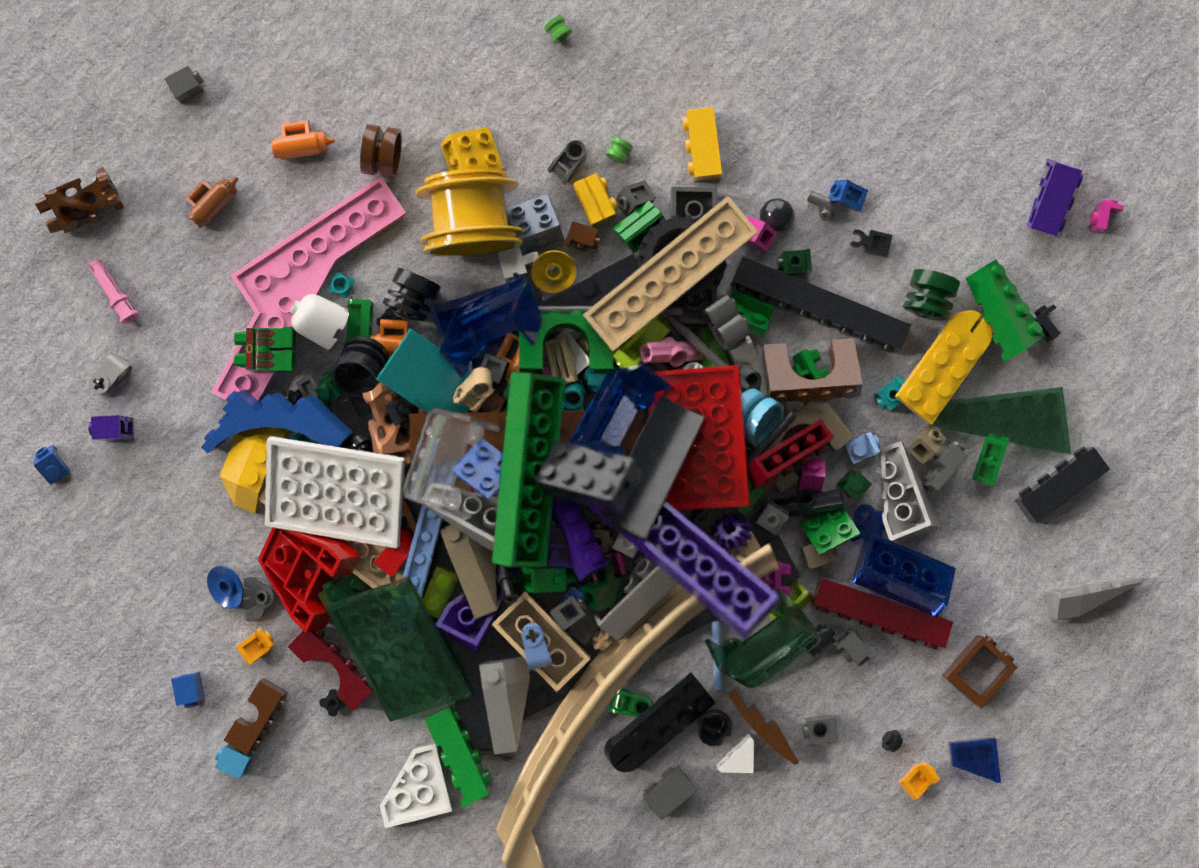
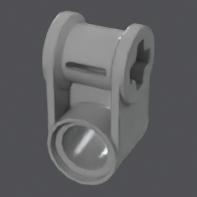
(111, 373)

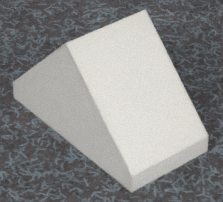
(740, 758)

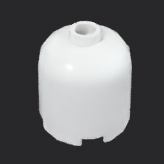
(318, 319)

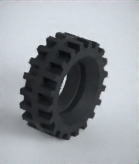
(663, 235)

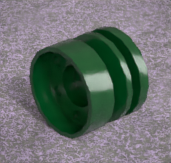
(931, 294)

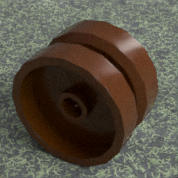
(380, 151)

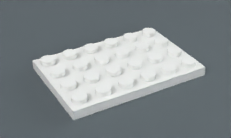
(334, 492)

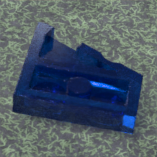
(977, 757)

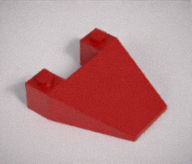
(299, 568)

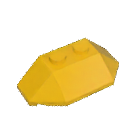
(246, 466)

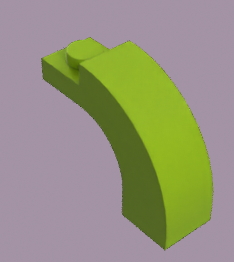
(654, 331)

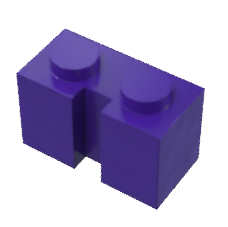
(111, 428)

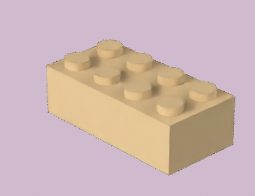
(565, 652)

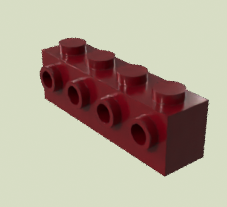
(788, 454)

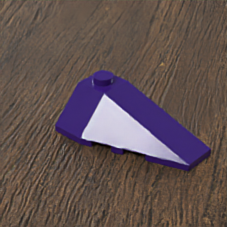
(461, 626)

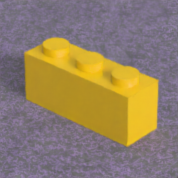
(702, 144)

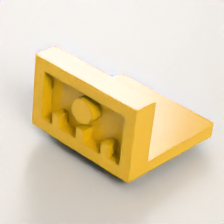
(471, 150)

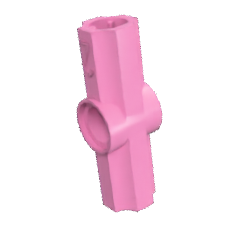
(669, 351)

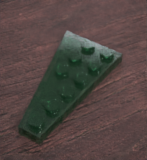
(1024, 417)

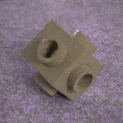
(602, 531)

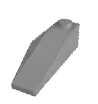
(906, 503)

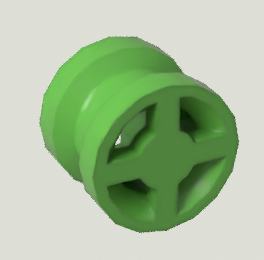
(558, 29)
(619, 150)

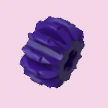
(732, 533)

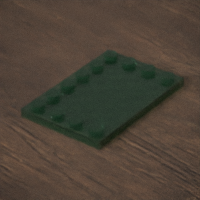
(399, 649)

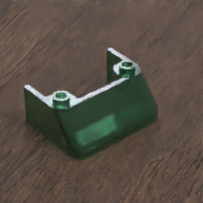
(768, 649)

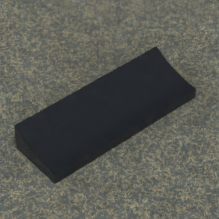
(660, 456)

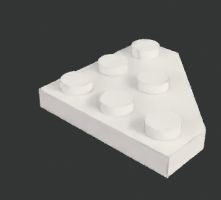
(418, 789)

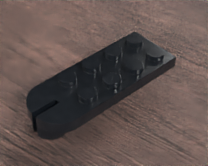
(658, 725)

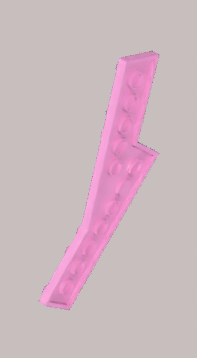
(301, 268)

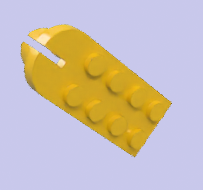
(945, 365)

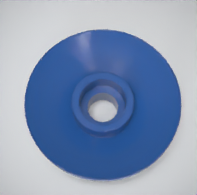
(225, 586)

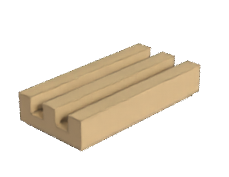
(568, 358)

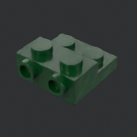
(345, 588)

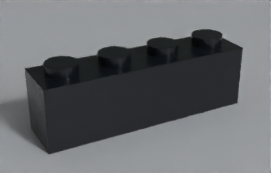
(1062, 484)

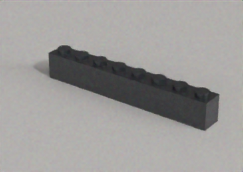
(820, 305)

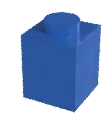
(188, 689)

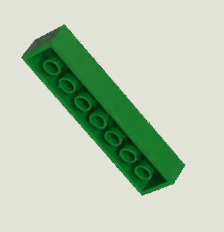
(530, 434)

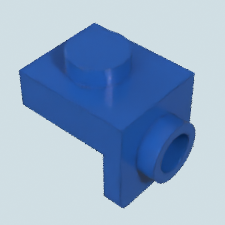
(50, 464)

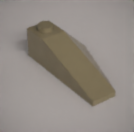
(473, 569)

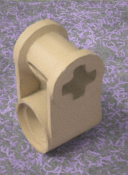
(474, 389)

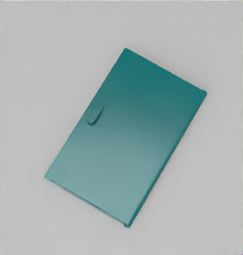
(423, 372)

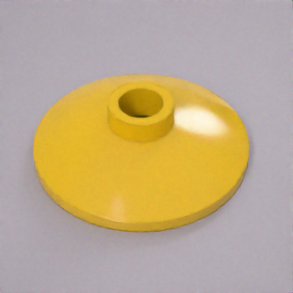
(556, 280)

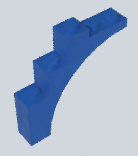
(306, 417)

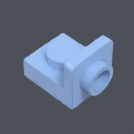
(862, 447)

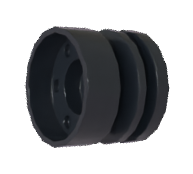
(411, 295)
(359, 366)

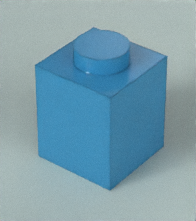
(233, 761)

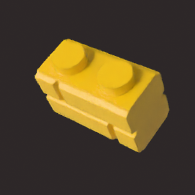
(595, 199)

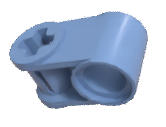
(535, 650)

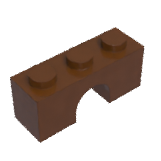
(246, 734)

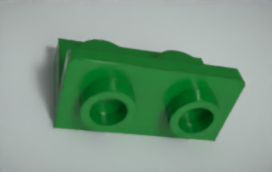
(754, 310)

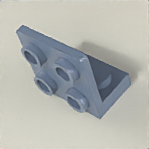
(538, 223)

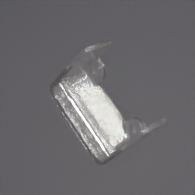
(437, 453)

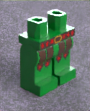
(259, 348)

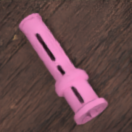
(118, 300)

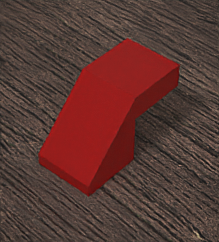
(393, 558)

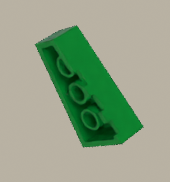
(1004, 310)
(459, 754)

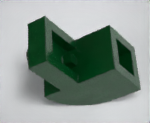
(605, 589)

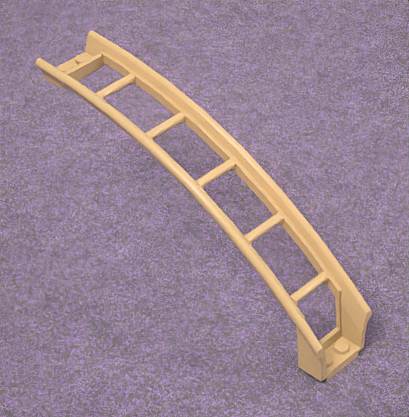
(587, 702)

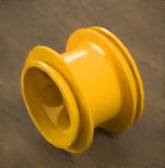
(469, 213)

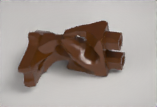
(66, 206)

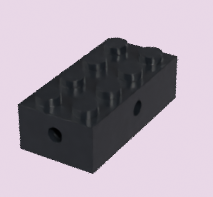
(590, 477)

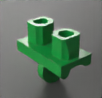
(806, 367)

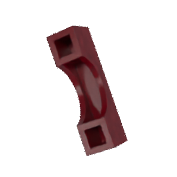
(353, 684)

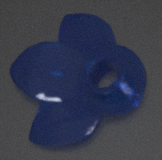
(873, 524)

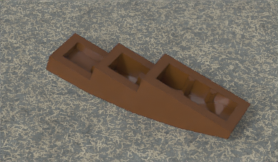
(767, 731)

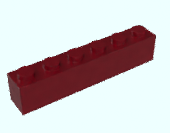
(881, 612)

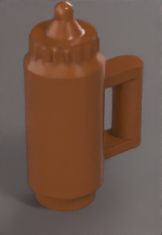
(212, 202)

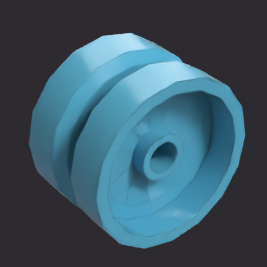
(760, 415)

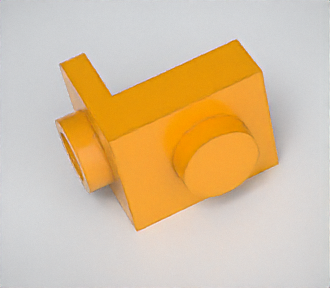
(255, 646)
(919, 779)

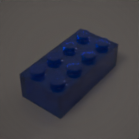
(904, 575)

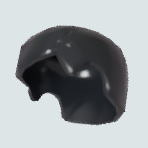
(778, 214)
(714, 727)

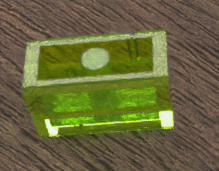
(440, 590)

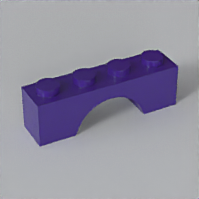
(584, 551)

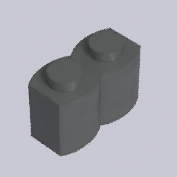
(725, 321)

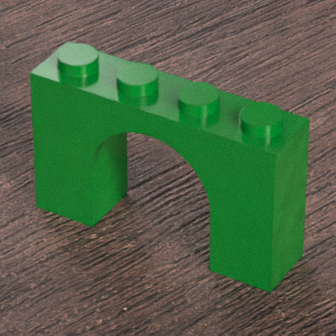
(532, 356)

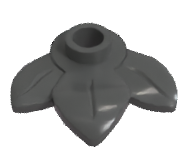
(253, 600)

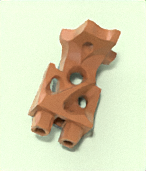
(386, 436)

